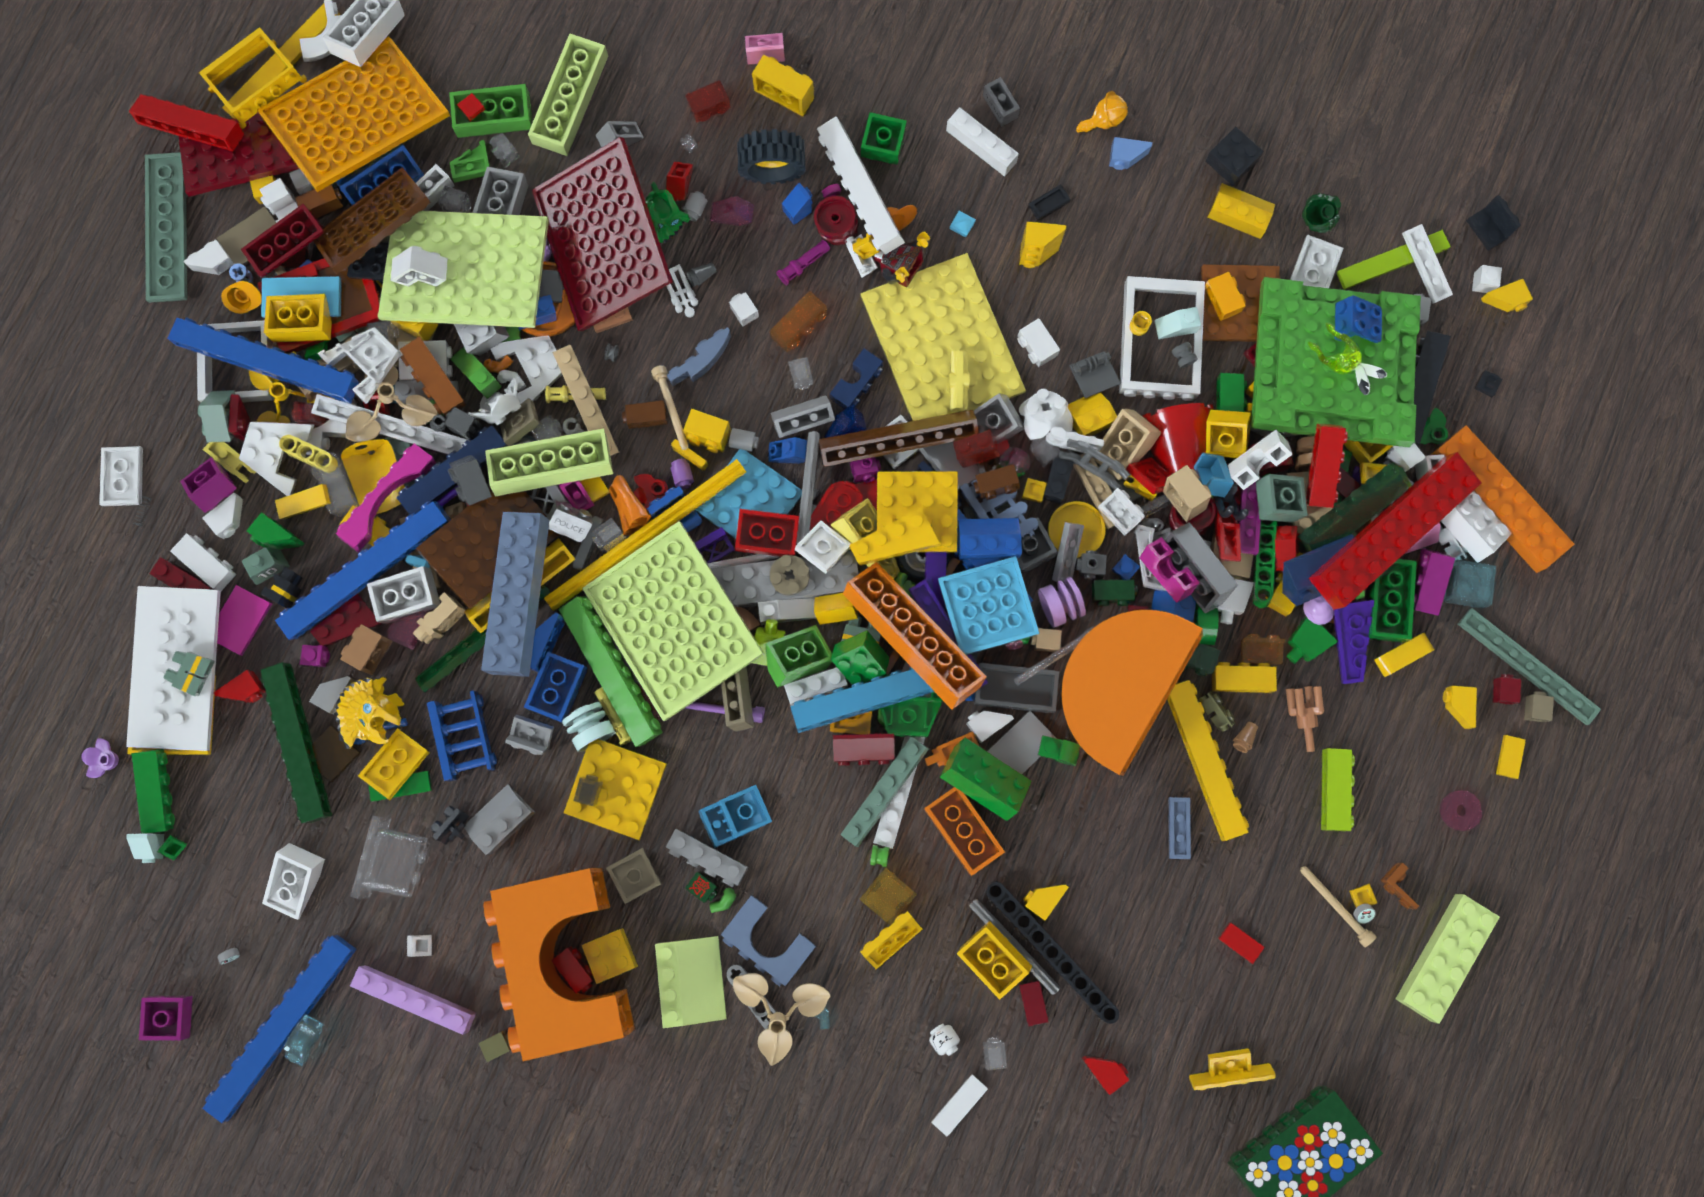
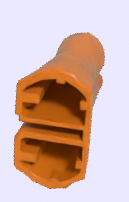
(630, 509)

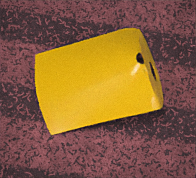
(367, 469)

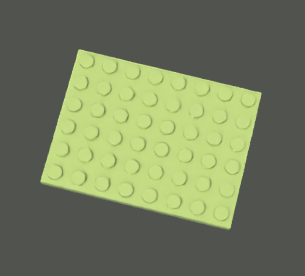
(489, 274)
(672, 621)

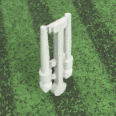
(689, 311)

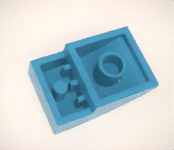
(734, 816)

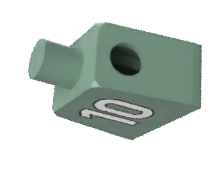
(263, 564)

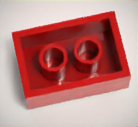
(766, 533)

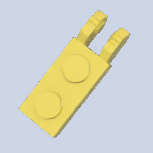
(227, 458)

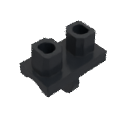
(451, 827)

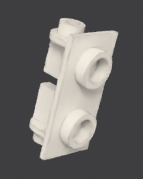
(863, 266)
(1456, 549)

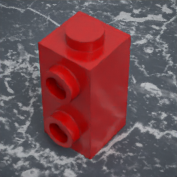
(574, 970)

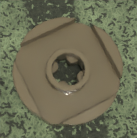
(778, 576)

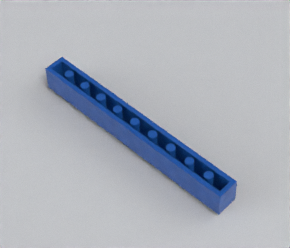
(264, 360)
(363, 570)
(274, 1033)

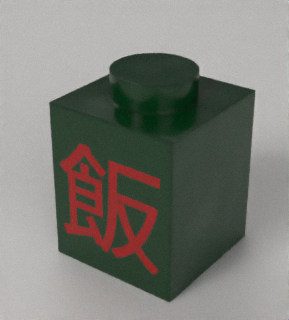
(702, 887)

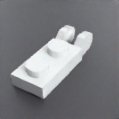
(1059, 437)

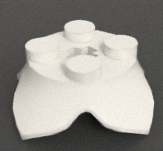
(498, 405)
(1044, 412)

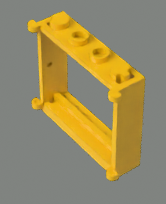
(239, 56)

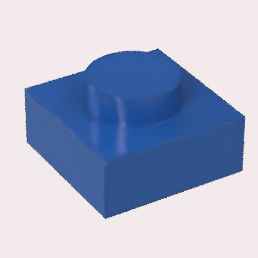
(1125, 568)

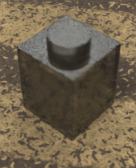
(588, 790)

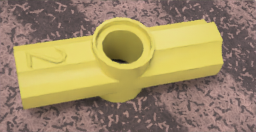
(959, 381)

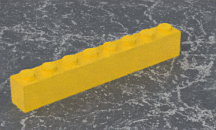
(1206, 761)

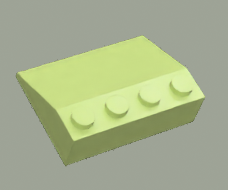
(690, 981)

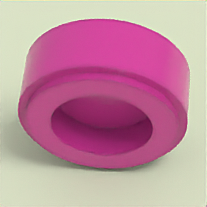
(832, 190)

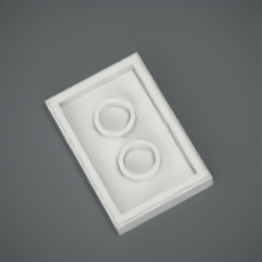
(1316, 262)
(121, 476)

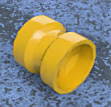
(1141, 319)

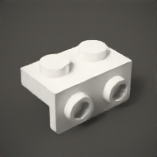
(1122, 511)

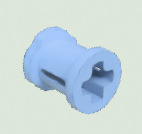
(241, 270)

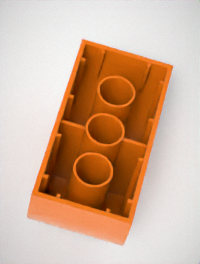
(1123, 680)

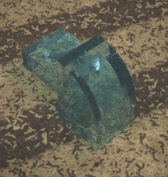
(302, 1039)

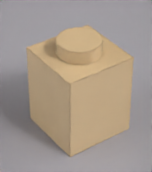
(1047, 640)

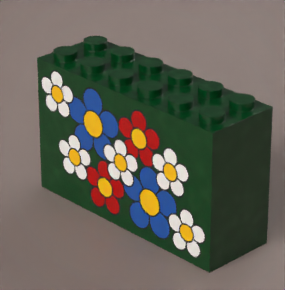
(1306, 1151)

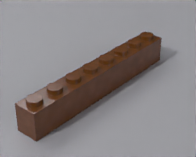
(898, 438)

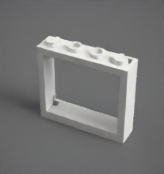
(204, 363)

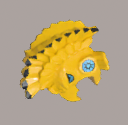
(363, 711)

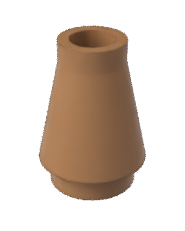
(1245, 738)

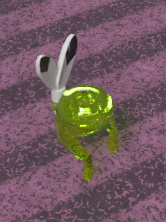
(1349, 360)

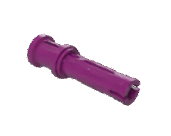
(797, 266)

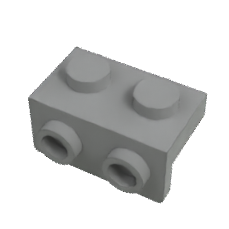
(530, 735)

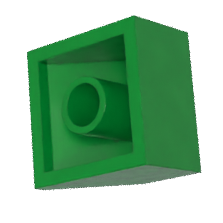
(271, 534)

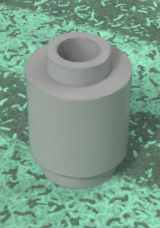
(695, 205)

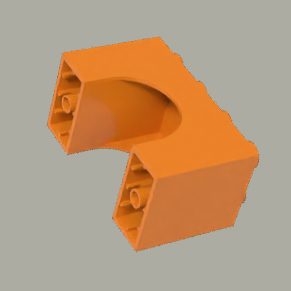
(545, 1009)

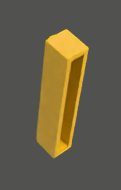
(556, 559)

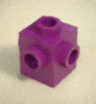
(865, 469)

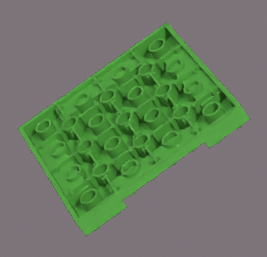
(1299, 391)

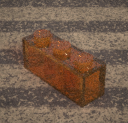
(798, 322)

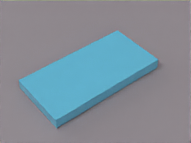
(303, 286)

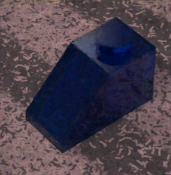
(847, 422)

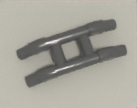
(1101, 471)

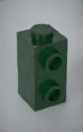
(1113, 591)

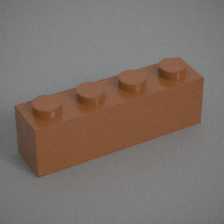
(432, 376)

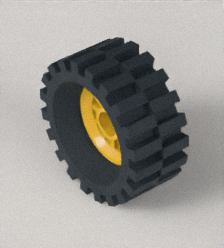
(771, 156)

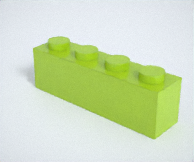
(1337, 789)

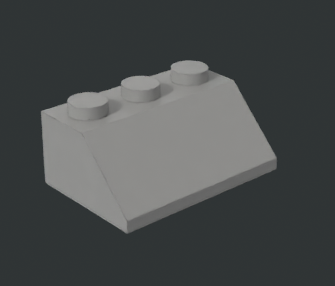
(498, 820)

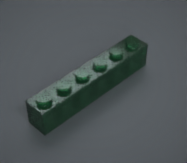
(1356, 508)

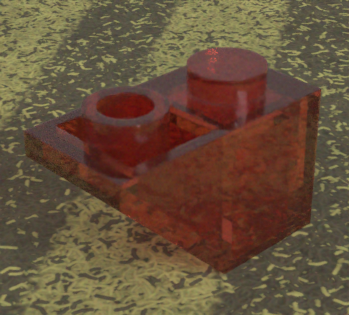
(303, 415)

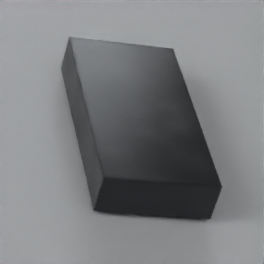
(1049, 202)

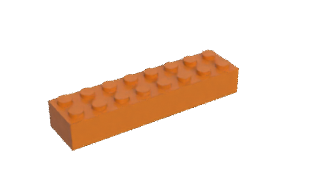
(1532, 529)
(914, 635)

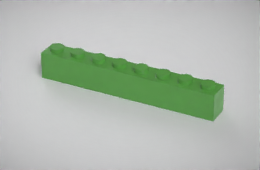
(611, 671)

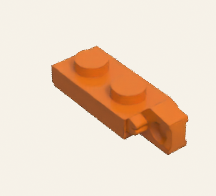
(942, 753)

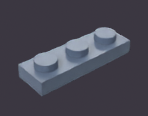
(1179, 828)

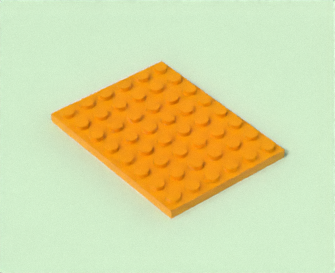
(353, 114)

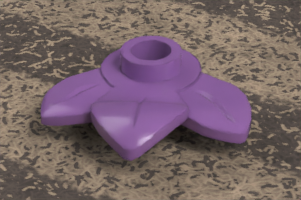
(99, 758)

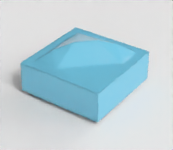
(962, 224)
(417, 561)

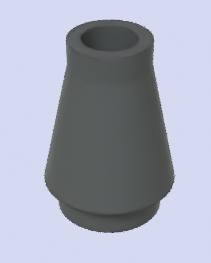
(700, 274)

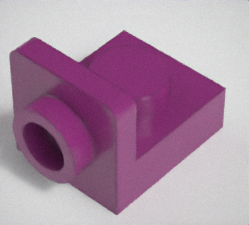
(314, 655)

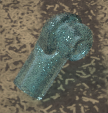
(824, 1019)

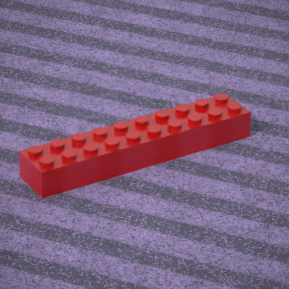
(1395, 531)

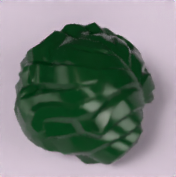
(1321, 212)

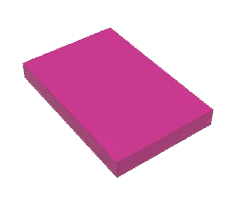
(240, 619)

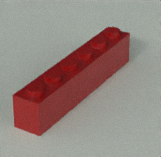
(187, 122)

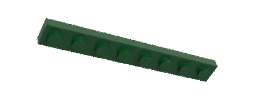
(457, 655)

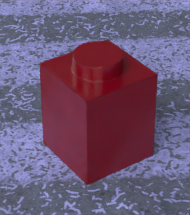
(1507, 689)

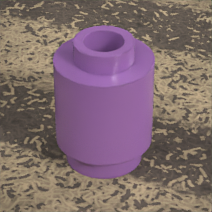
(682, 473)

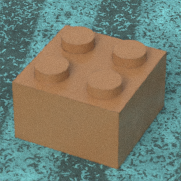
(365, 649)

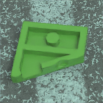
(470, 164)

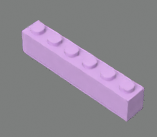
(413, 999)

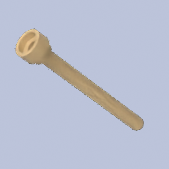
(660, 375)
(1365, 937)

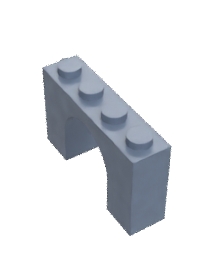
(739, 934)

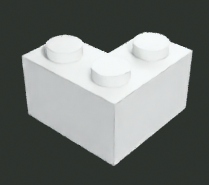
(278, 199)
(418, 265)

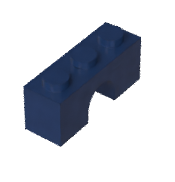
(848, 394)

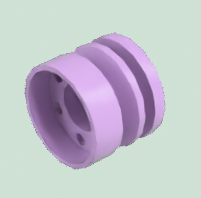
(1058, 603)

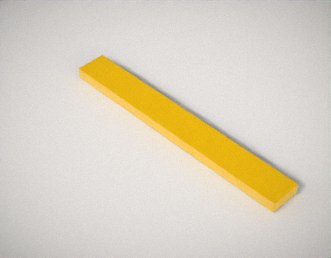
(274, 66)

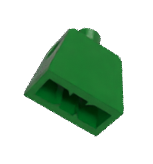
(1309, 641)

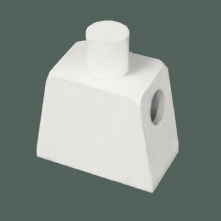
(1236, 601)

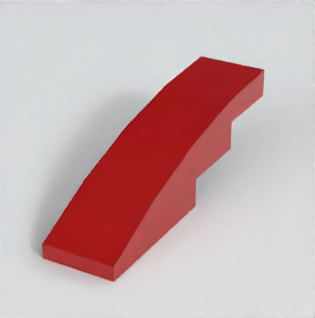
(1227, 537)

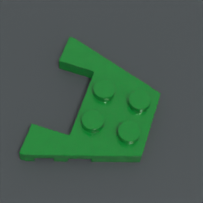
(911, 716)

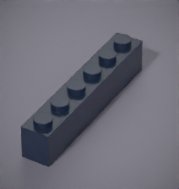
(438, 481)

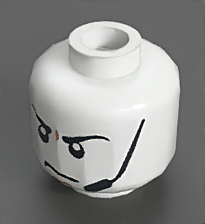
(944, 1040)

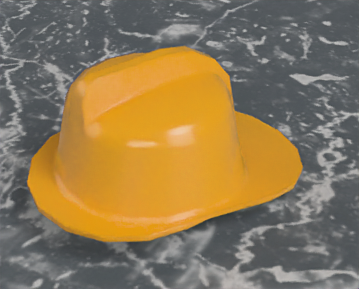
(241, 297)

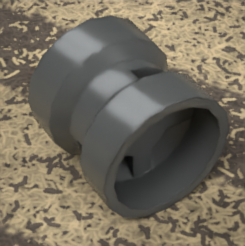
(1184, 355)

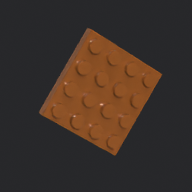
(1243, 325)

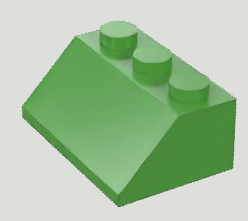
(797, 656)

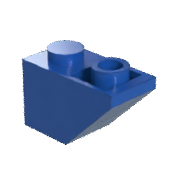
(798, 204)
(788, 451)

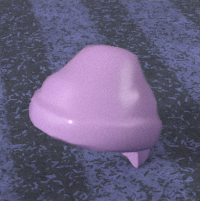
(1318, 611)

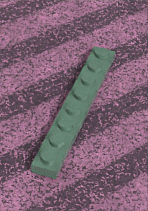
(1529, 666)

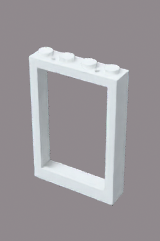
(1148, 389)

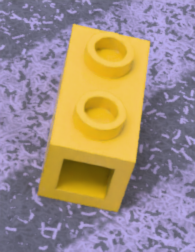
(834, 609)

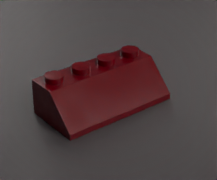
(282, 240)

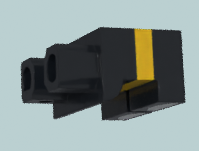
(284, 589)

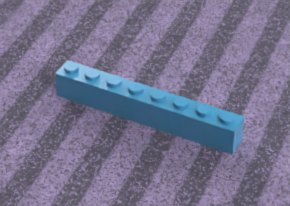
(858, 699)

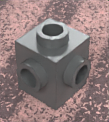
(1096, 560)

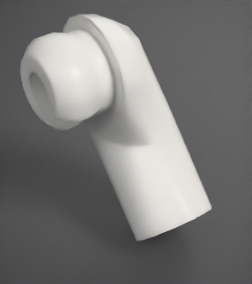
(506, 375)

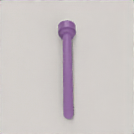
(758, 712)

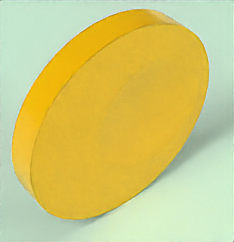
(1082, 514)

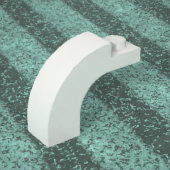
(315, 47)

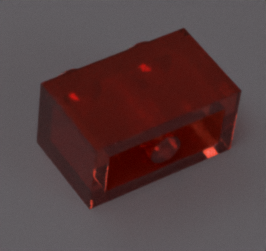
(708, 101)
(976, 448)

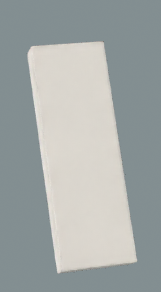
(959, 1105)

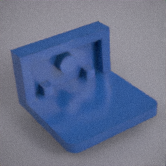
(1359, 318)
(672, 496)

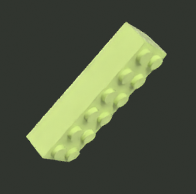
(568, 94)
(549, 462)
(1447, 958)

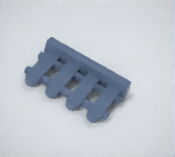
(989, 506)

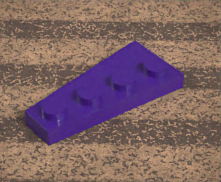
(1352, 634)

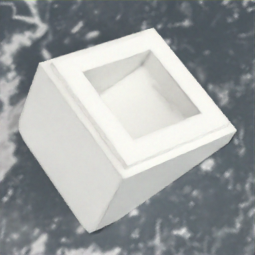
(419, 945)

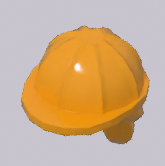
(1107, 114)

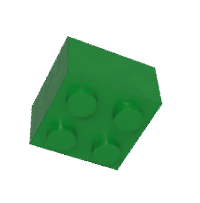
(883, 138)
(860, 658)

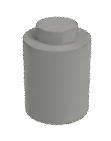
(743, 439)

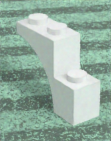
(329, 429)

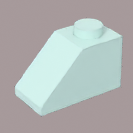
(1178, 323)
(146, 846)

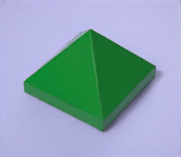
(172, 847)

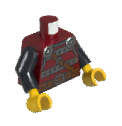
(903, 262)

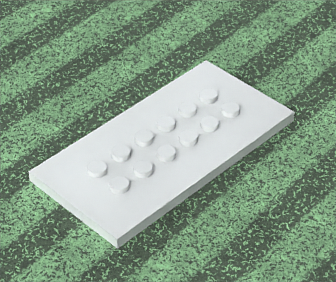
(164, 624)

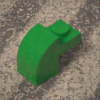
(1209, 623)
(1059, 750)

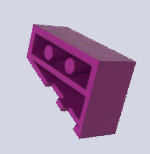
(1432, 580)

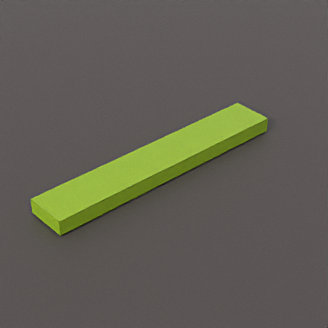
(1386, 262)

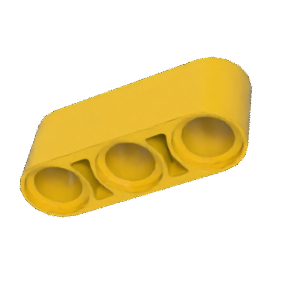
(1404, 654)

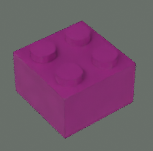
(208, 485)
(165, 1018)

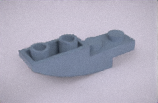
(707, 355)

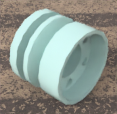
(587, 724)

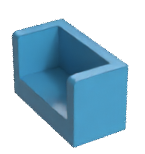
(1214, 474)

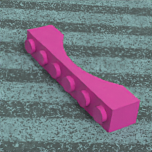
(358, 528)

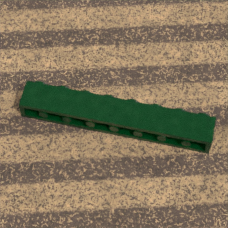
(295, 739)

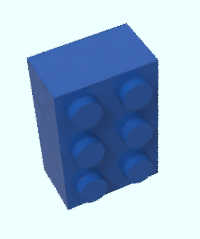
(556, 687)

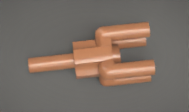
(1306, 712)

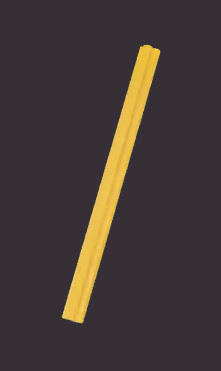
(646, 534)

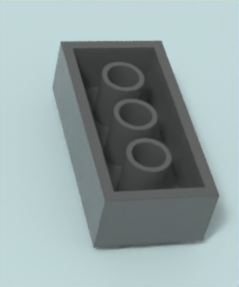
(1197, 556)

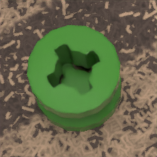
(880, 856)

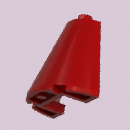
(1181, 436)

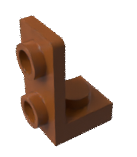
(1394, 875)

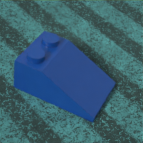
(545, 639)

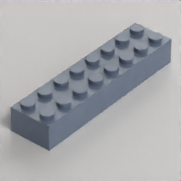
(515, 594)

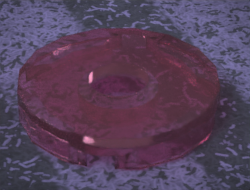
(1449, 813)

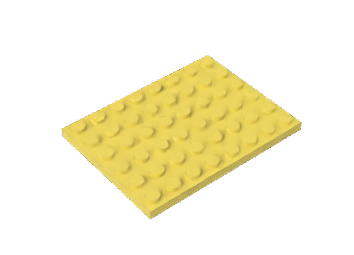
(929, 320)

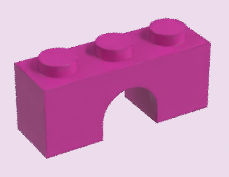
(1158, 560)

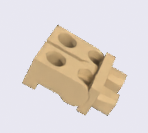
(440, 619)

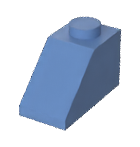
(1127, 152)

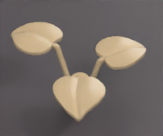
(416, 411)
(775, 1040)

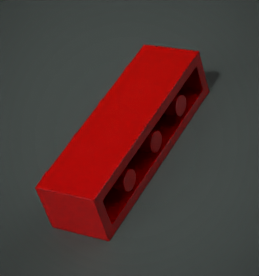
(1325, 465)

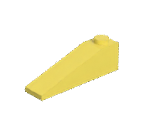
(858, 524)

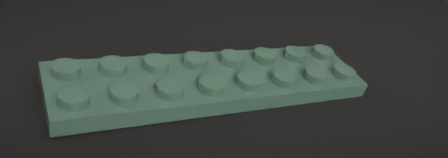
(165, 228)

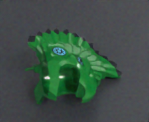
(665, 213)

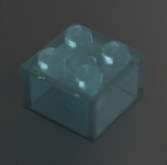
(1471, 584)

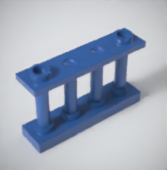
(442, 730)

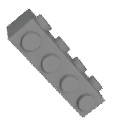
(707, 857)

